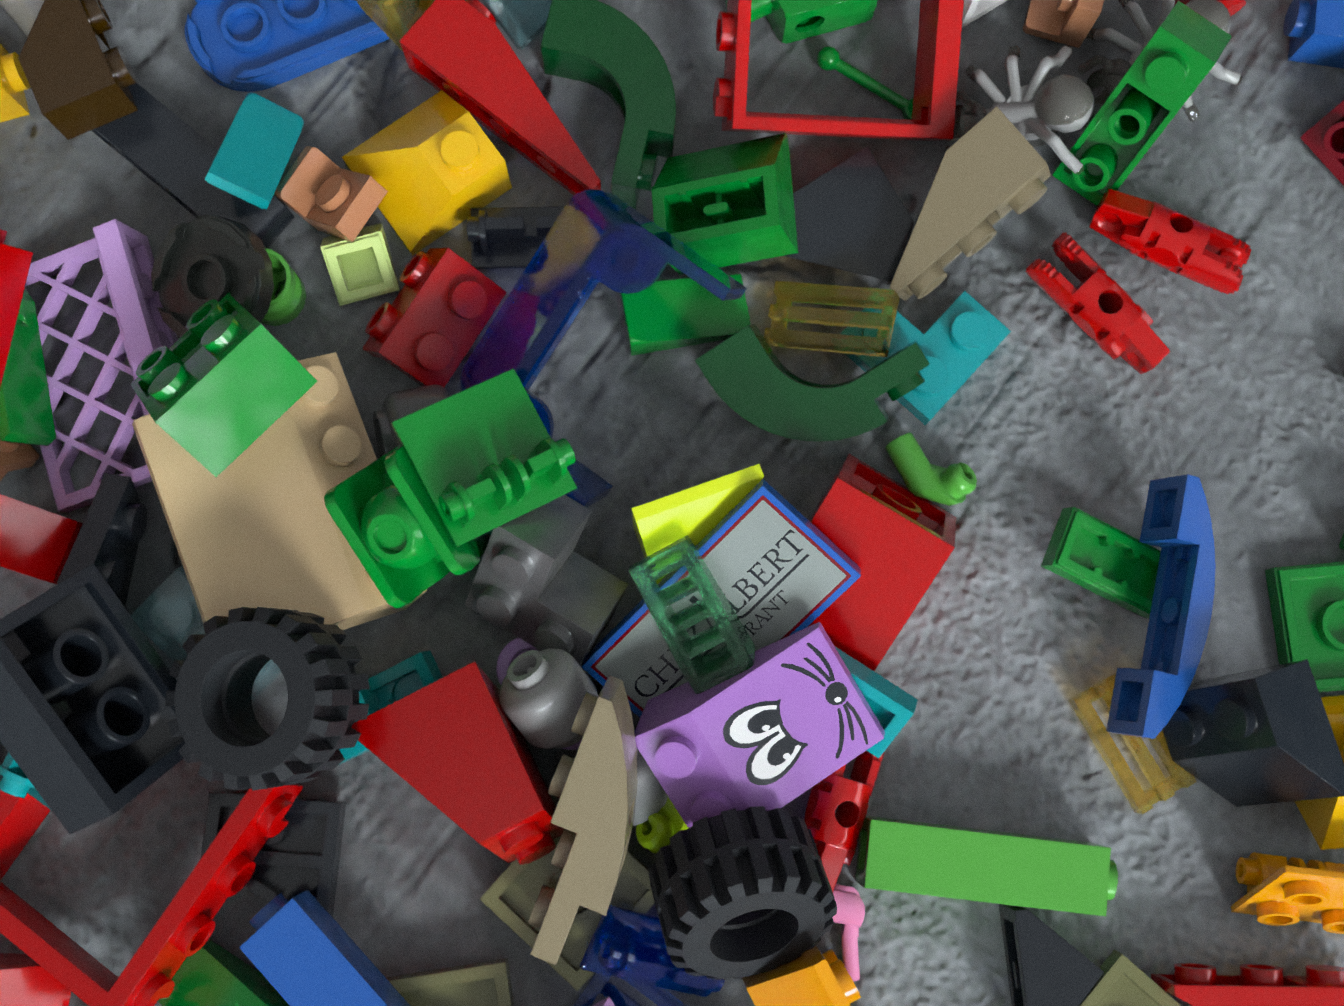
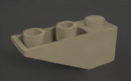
(973, 189)

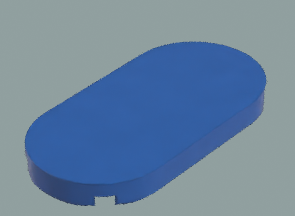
(274, 41)

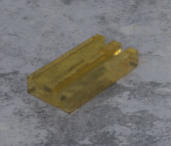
(836, 295)
(1162, 787)

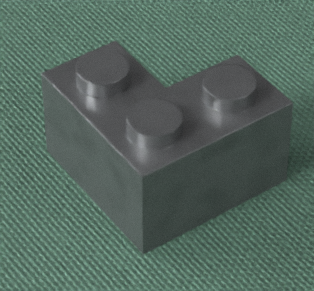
(541, 586)

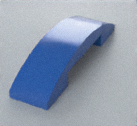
(1180, 610)

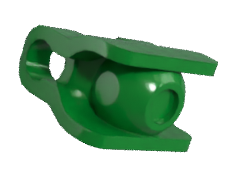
(397, 529)

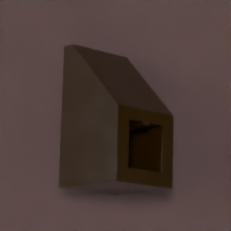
(74, 69)

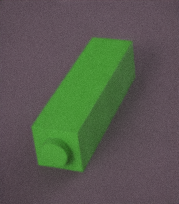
(985, 866)

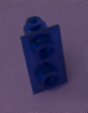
(634, 949)

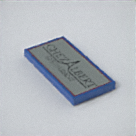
(772, 572)

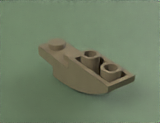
(596, 814)

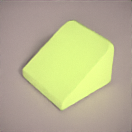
(360, 267)

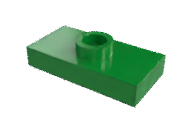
(1103, 560)

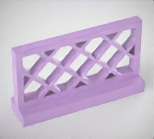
(128, 283)

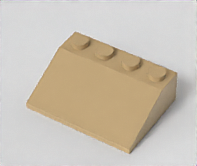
(263, 522)

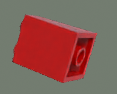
(896, 544)
(468, 763)

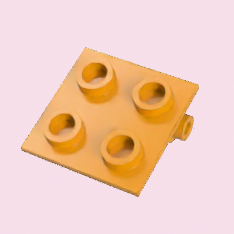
(1291, 891)

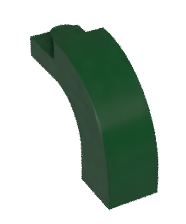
(614, 54)
(776, 400)

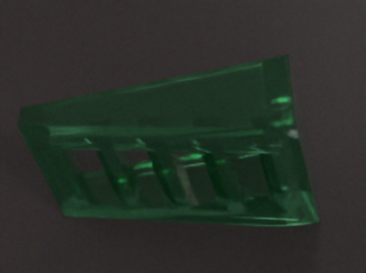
(724, 662)

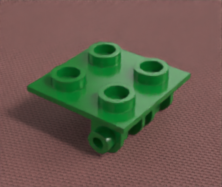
(485, 456)

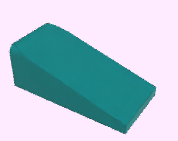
(255, 150)

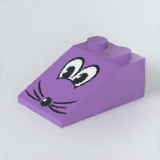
(759, 732)

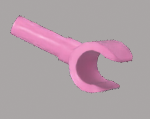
(851, 916)

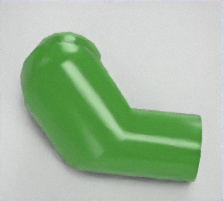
(927, 480)

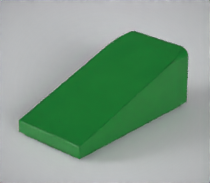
(680, 315)

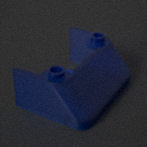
(588, 243)

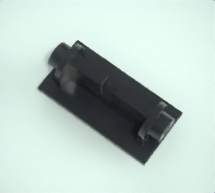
(508, 234)

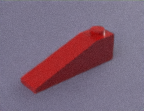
(469, 59)

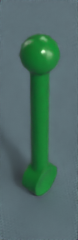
(829, 59)

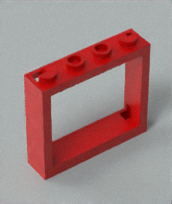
(933, 87)
(177, 933)

